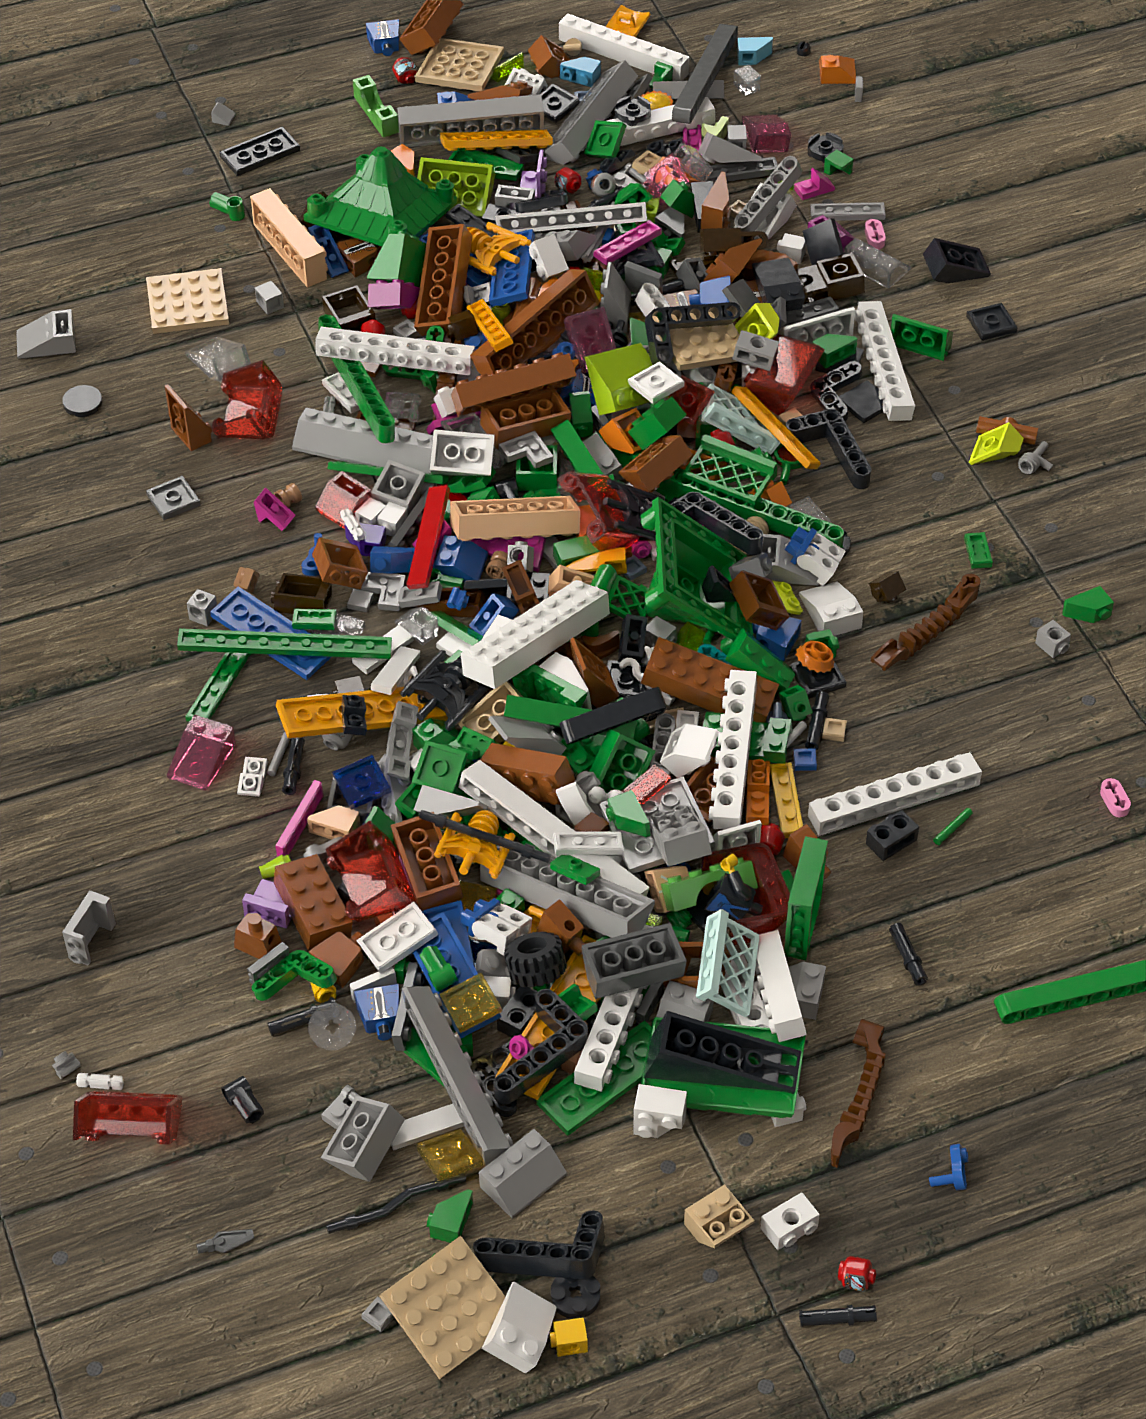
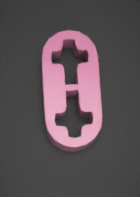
(878, 233)
(1111, 799)

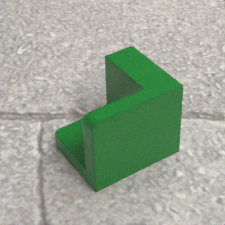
(662, 72)
(836, 161)

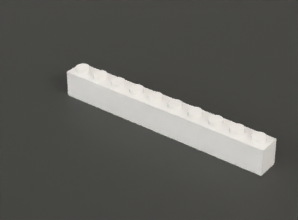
(534, 821)

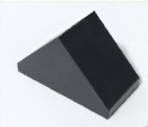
(717, 587)

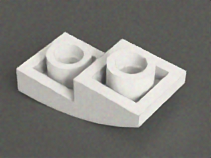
(253, 776)
(574, 802)

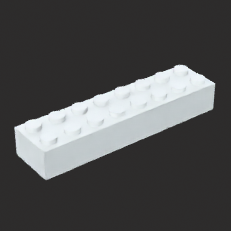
(535, 634)

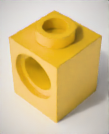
(569, 1337)

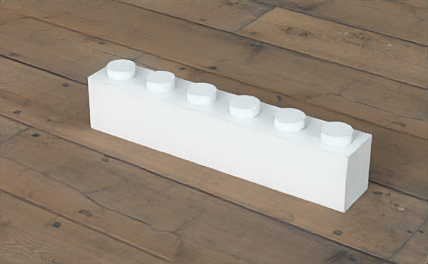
(661, 123)
(778, 988)

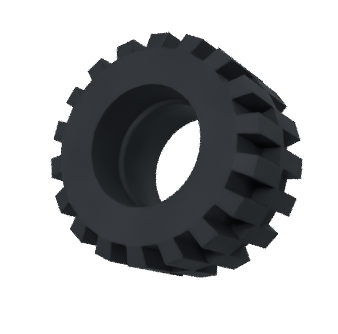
(535, 959)

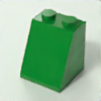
(399, 259)

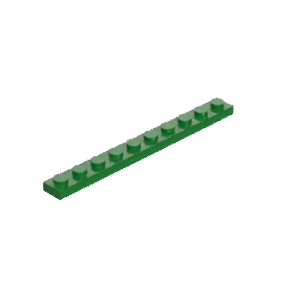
(284, 643)

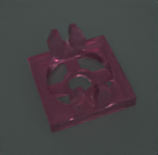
(673, 163)

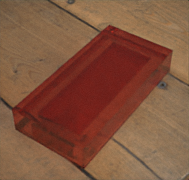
(649, 783)

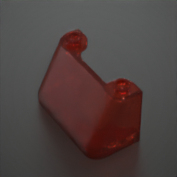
(787, 375)
(252, 403)
(594, 489)
(370, 873)

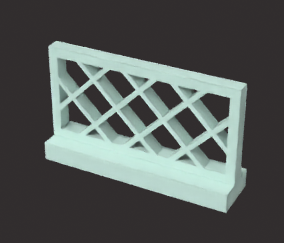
(731, 420)
(713, 957)

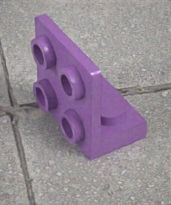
(535, 179)
(267, 904)

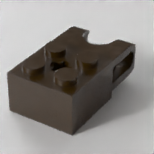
(724, 238)
(832, 277)

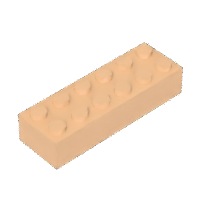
(289, 237)
(514, 517)

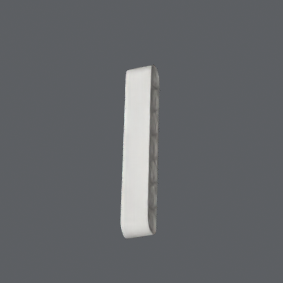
(650, 298)

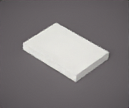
(397, 937)

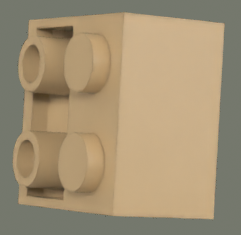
(716, 1217)

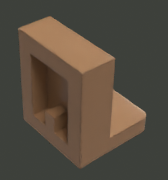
(246, 579)

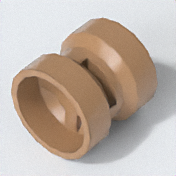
(289, 495)
(498, 560)

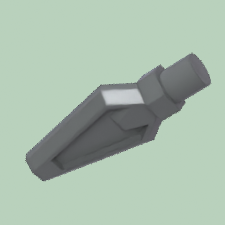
(226, 1241)

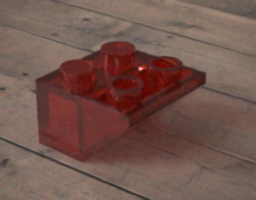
(340, 494)

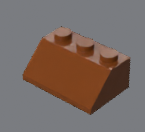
(657, 463)

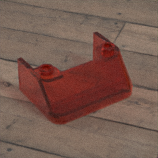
(771, 889)
(127, 1114)

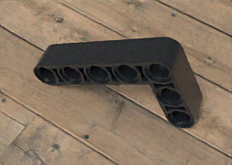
(684, 321)
(832, 426)
(721, 522)
(641, 705)
(546, 1051)
(546, 1258)

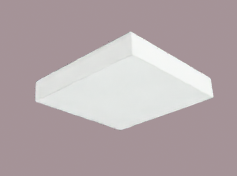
(656, 382)

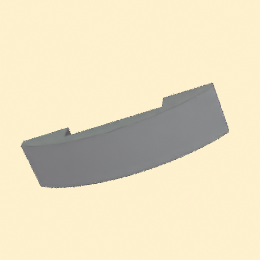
(400, 740)

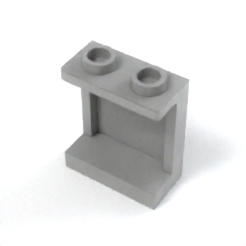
(91, 914)

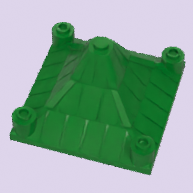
(381, 201)
(682, 562)

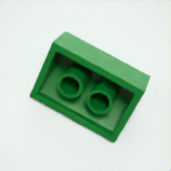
(921, 337)
(752, 655)
(620, 761)

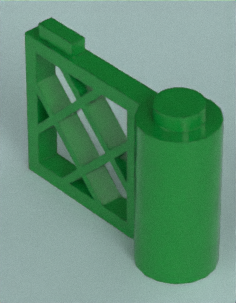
(608, 580)

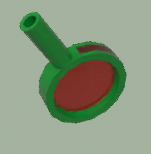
(786, 461)

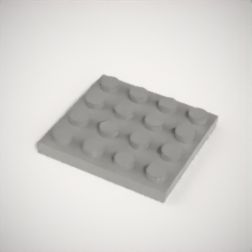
(642, 852)

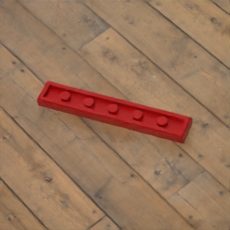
(428, 537)

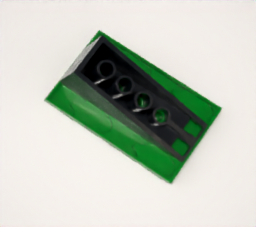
(724, 1065)

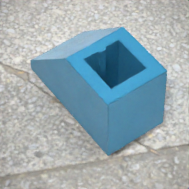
(581, 71)

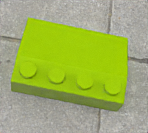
(471, 181)
(610, 376)

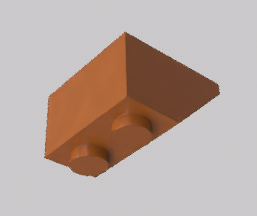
(547, 57)

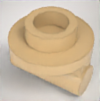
(572, 46)

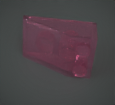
(767, 133)
(589, 334)
(201, 752)

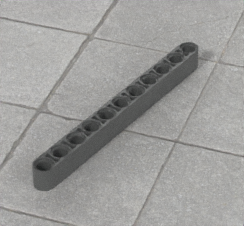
(704, 74)

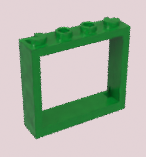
(805, 898)

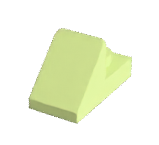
(718, 129)

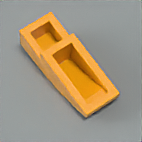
(613, 557)

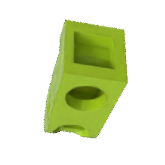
(652, 209)

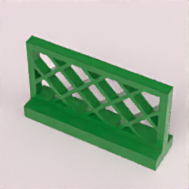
(737, 459)

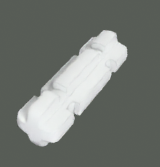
(352, 524)
(100, 1081)

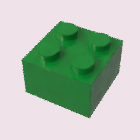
(656, 422)
(540, 478)

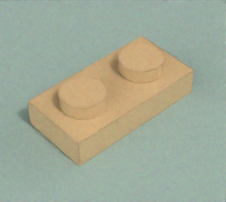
(645, 162)

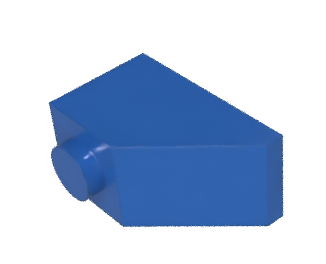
(494, 606)

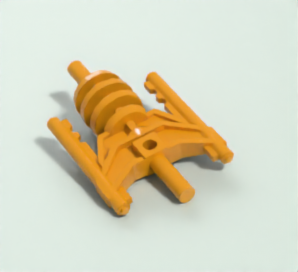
(493, 249)
(474, 849)

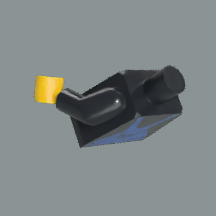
(731, 893)

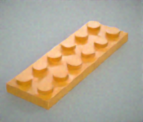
(492, 139)

